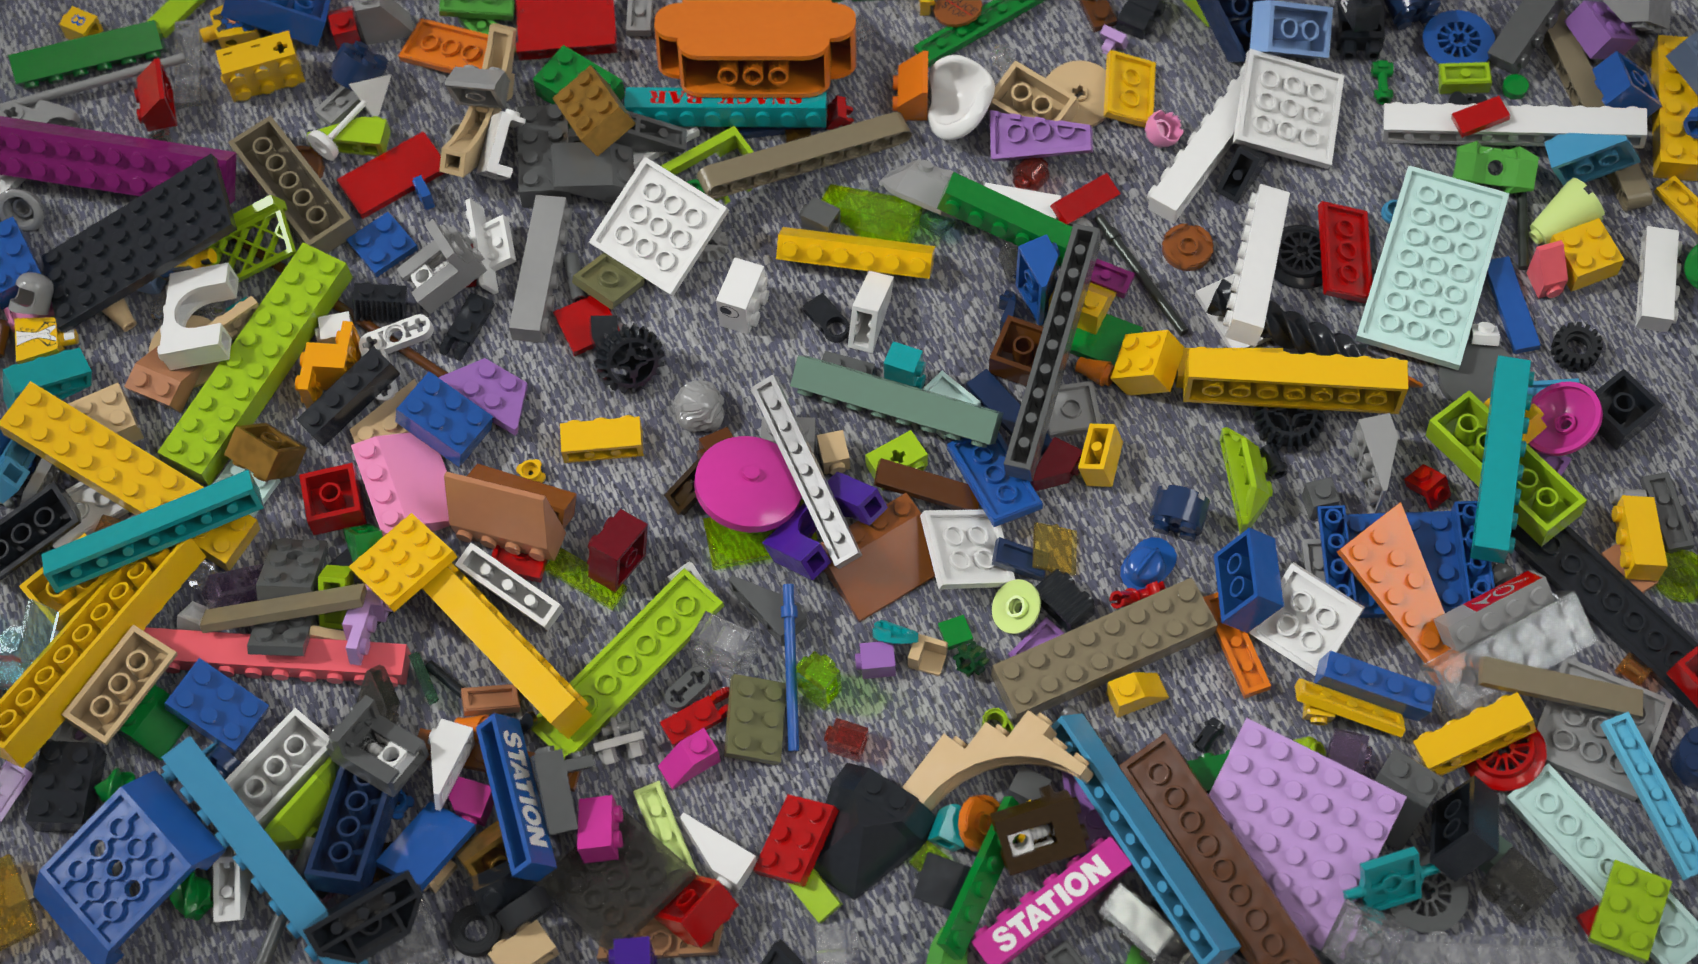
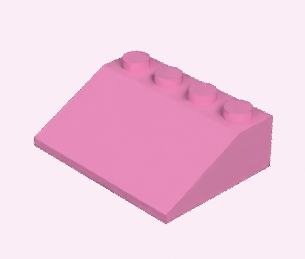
(403, 479)

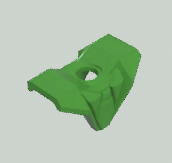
(1517, 173)

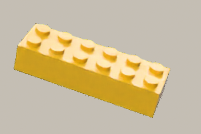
(1672, 148)

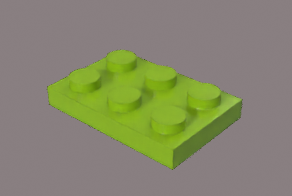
(1630, 911)

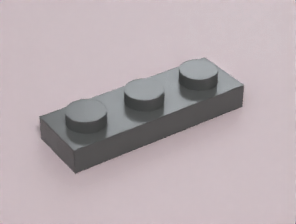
(1671, 517)

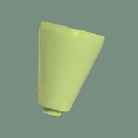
(1566, 210)

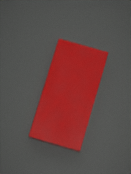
(391, 175)
(1345, 252)

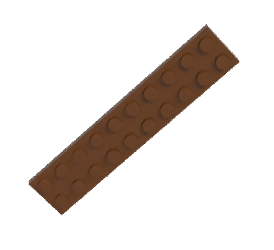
(1215, 856)

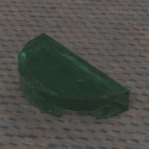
(424, 678)

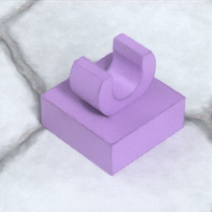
(1113, 39)

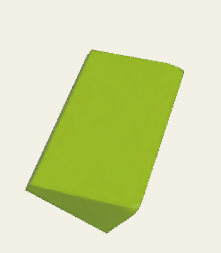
(1464, 77)

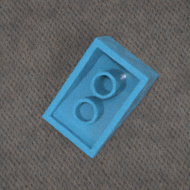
(1589, 155)

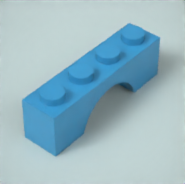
(13, 469)

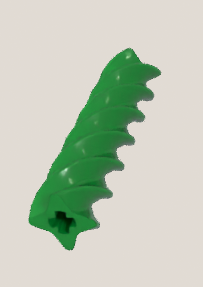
(193, 894)

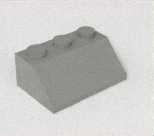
(1643, 14)

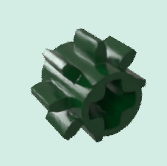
(971, 659)

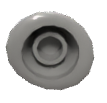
(24, 207)

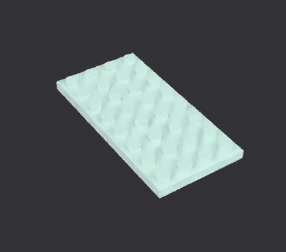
(1432, 267)

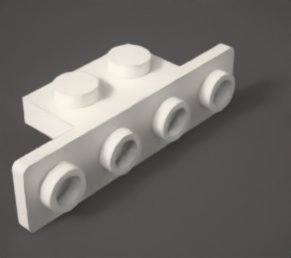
(493, 242)

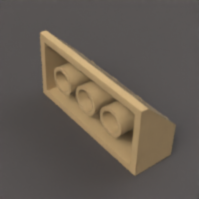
(119, 685)

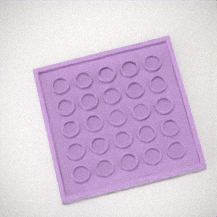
(1303, 822)

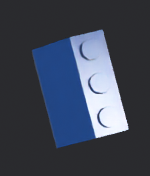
(1037, 274)

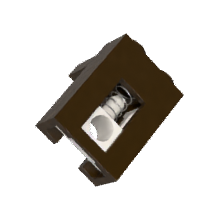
(1037, 850)

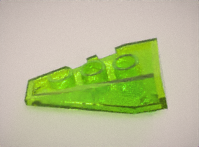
(875, 213)

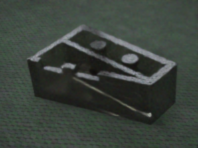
(1141, 925)

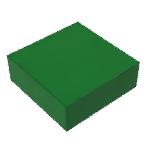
(955, 632)

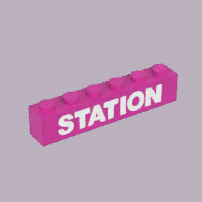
(1051, 904)

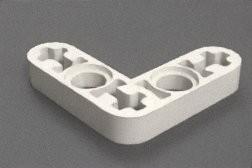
(385, 346)

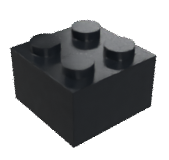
(1626, 409)

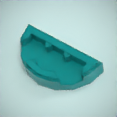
(893, 633)

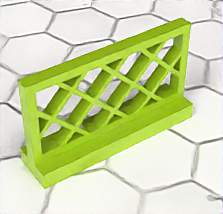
(248, 218)

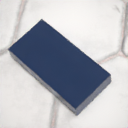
(1016, 559)

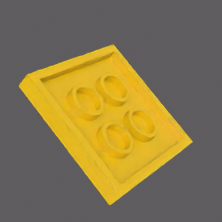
(403, 562)

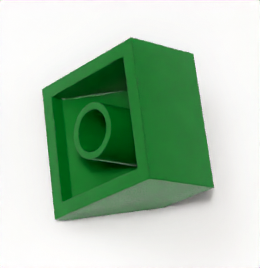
(153, 726)

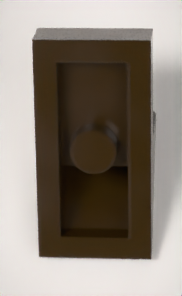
(682, 493)

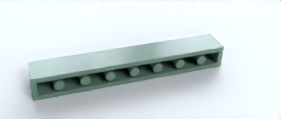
(897, 400)

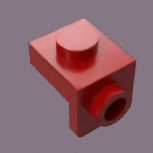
(1429, 484)

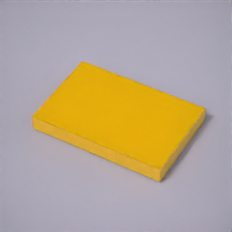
(1129, 88)

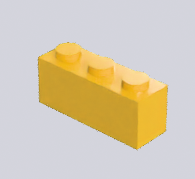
(601, 439)
(1639, 538)

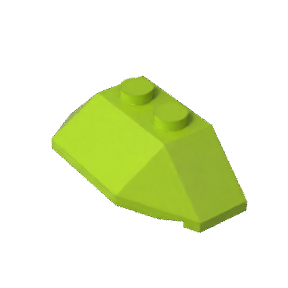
(1245, 477)
(304, 811)

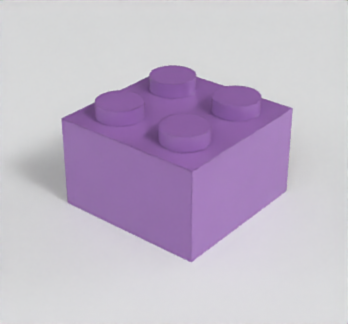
(1600, 30)

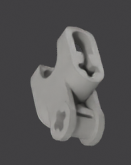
(42, 112)

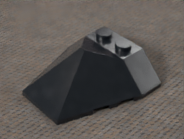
(872, 832)

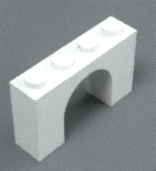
(186, 293)

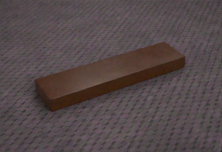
(924, 486)

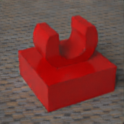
(837, 113)

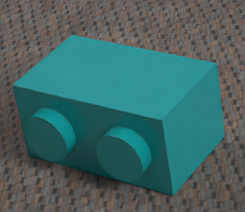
(905, 365)

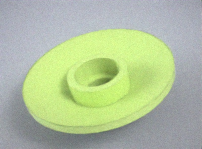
(1007, 604)

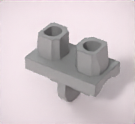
(607, 747)

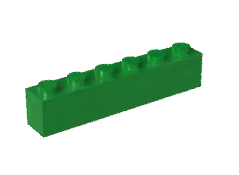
(87, 53)
(1000, 214)

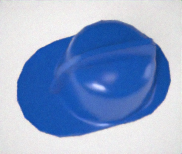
(1148, 563)

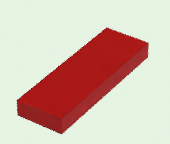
(1085, 199)

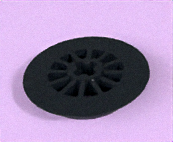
(1289, 275)

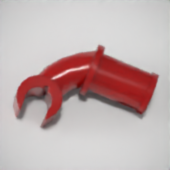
(1133, 595)

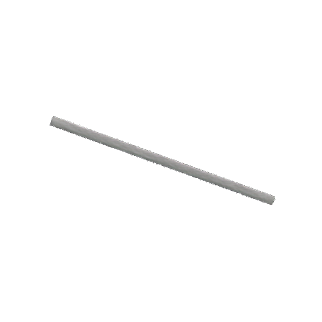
(94, 82)

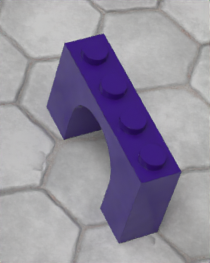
(792, 542)

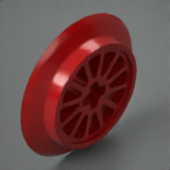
(1519, 776)

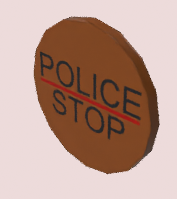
(957, 12)

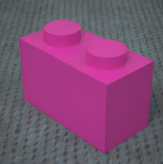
(599, 829)

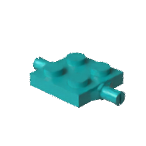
(1391, 880)

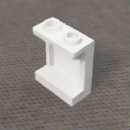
(494, 142)

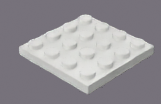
(1288, 109)
(659, 226)

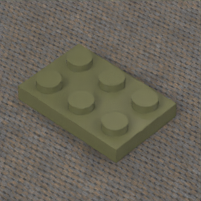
(755, 719)

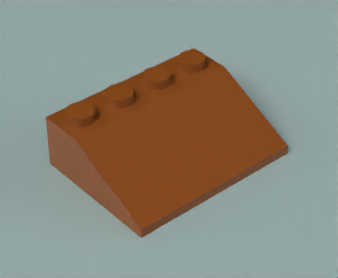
(891, 562)

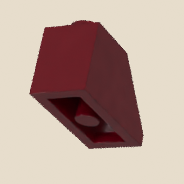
(1057, 465)

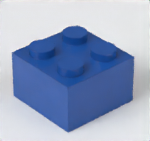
(1625, 84)

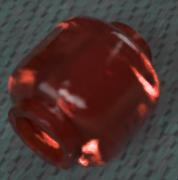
(1031, 174)

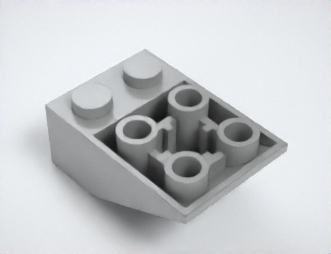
(1374, 449)

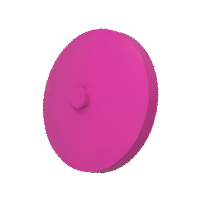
(746, 485)

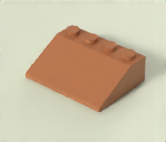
(503, 517)

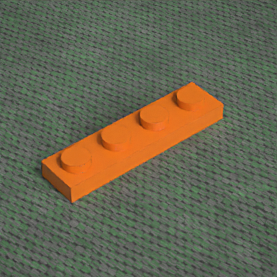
(1239, 653)

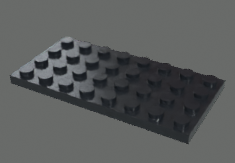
(139, 242)

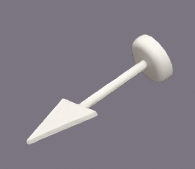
(371, 94)

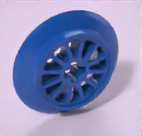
(1474, 43)

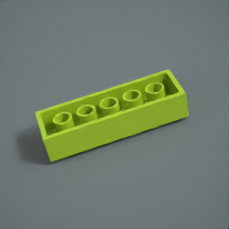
(1546, 497)

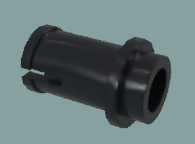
(1276, 467)
(1209, 734)

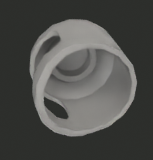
(34, 291)

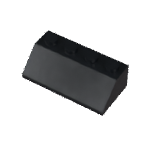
(35, 526)

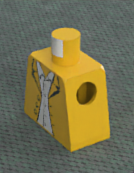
(40, 338)

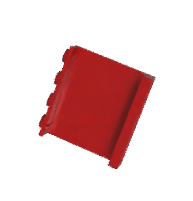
(578, 24)

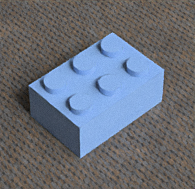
(1291, 29)

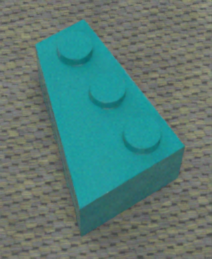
(58, 374)

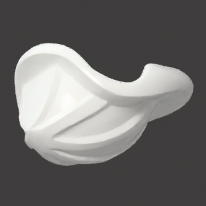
(958, 96)

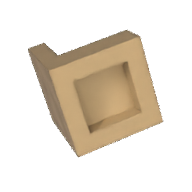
(928, 655)

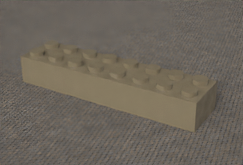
(1103, 650)

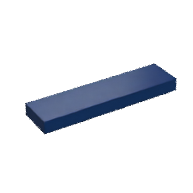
(1512, 306)

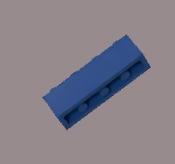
(1375, 685)

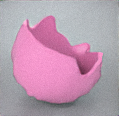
(1163, 129)

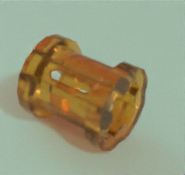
(1633, 670)

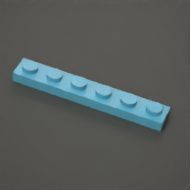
(1653, 793)

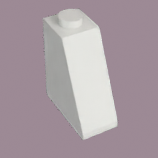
(869, 311)

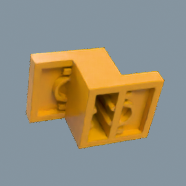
(326, 363)

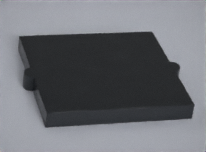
(940, 881)

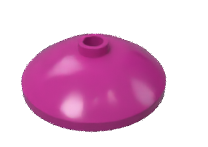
(1563, 406)

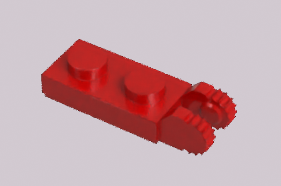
(696, 717)

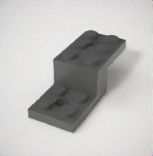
(288, 570)

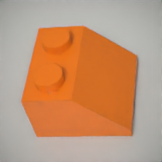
(912, 88)

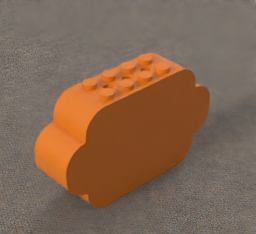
(756, 46)

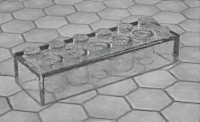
(1535, 640)

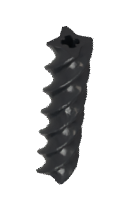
(1292, 329)

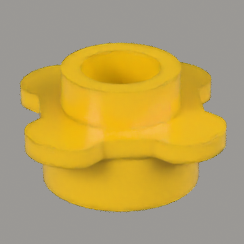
(531, 466)

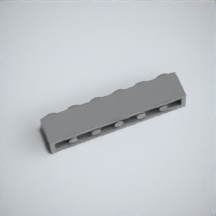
(539, 269)

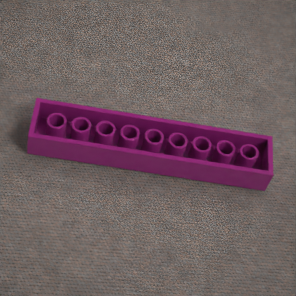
(99, 158)

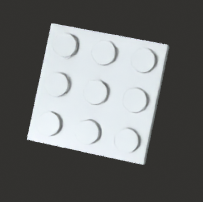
(963, 549)
(1311, 621)

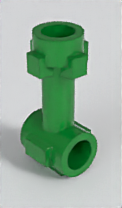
(1382, 70)

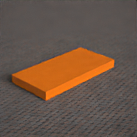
(444, 46)

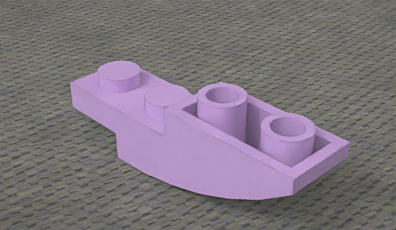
(359, 625)

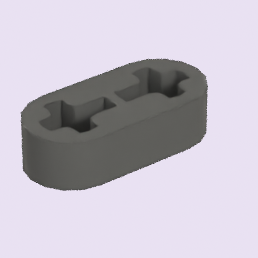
(692, 693)

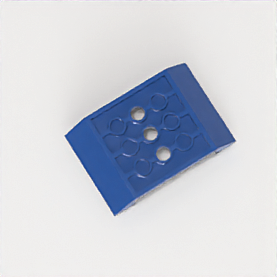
(1442, 540)
(157, 844)

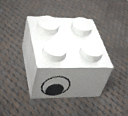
(742, 296)

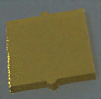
(1054, 548)

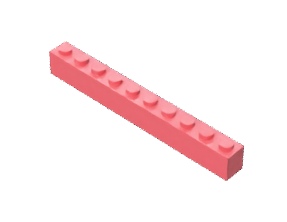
(322, 658)

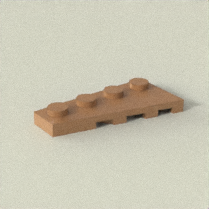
(669, 945)

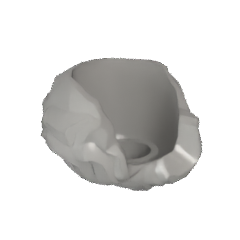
(699, 406)

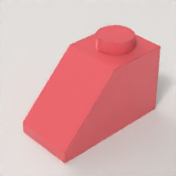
(1548, 270)

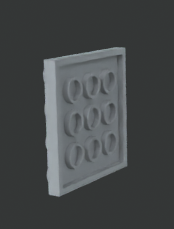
(1580, 745)

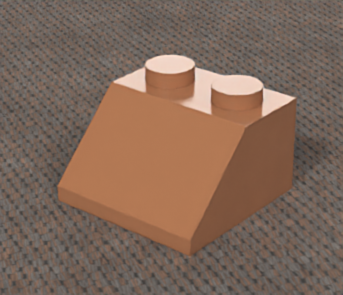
(157, 383)

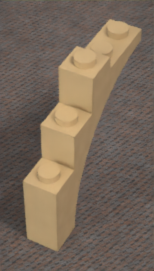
(464, 149)
(992, 747)

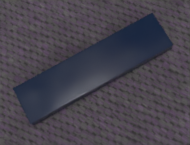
(996, 397)

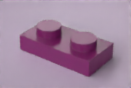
(1112, 277)

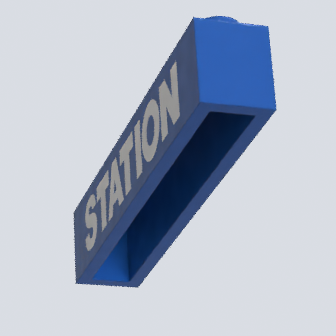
(516, 797)

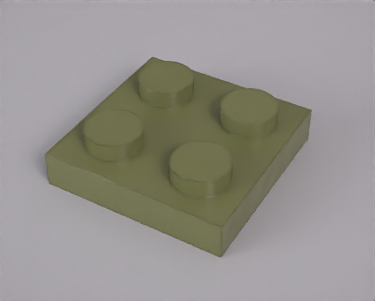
(608, 280)

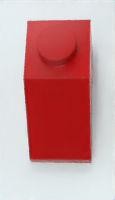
(344, 26)

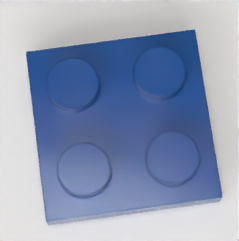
(382, 244)

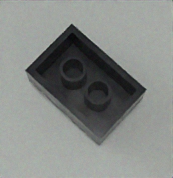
(65, 785)
(1465, 829)

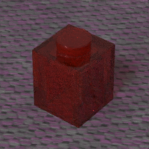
(846, 739)

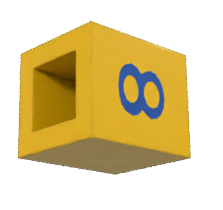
(79, 24)

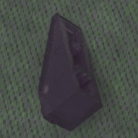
(232, 587)

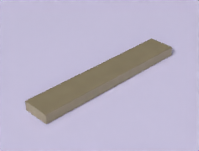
(283, 608)
(1560, 687)

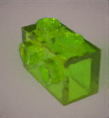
(818, 679)

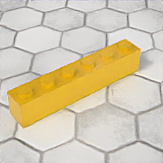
(855, 252)

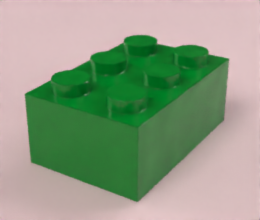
(564, 69)

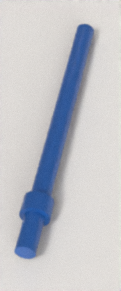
(789, 613)

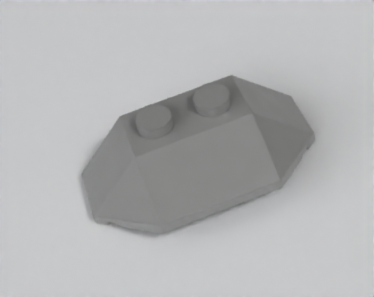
(919, 184)

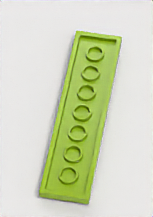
(634, 657)

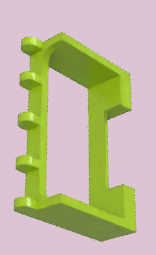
(720, 144)

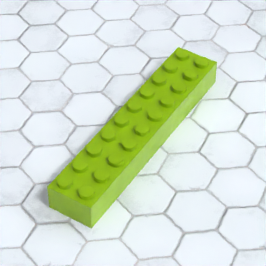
(257, 363)

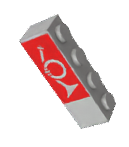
(1494, 610)

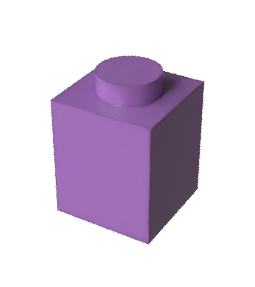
(876, 660)

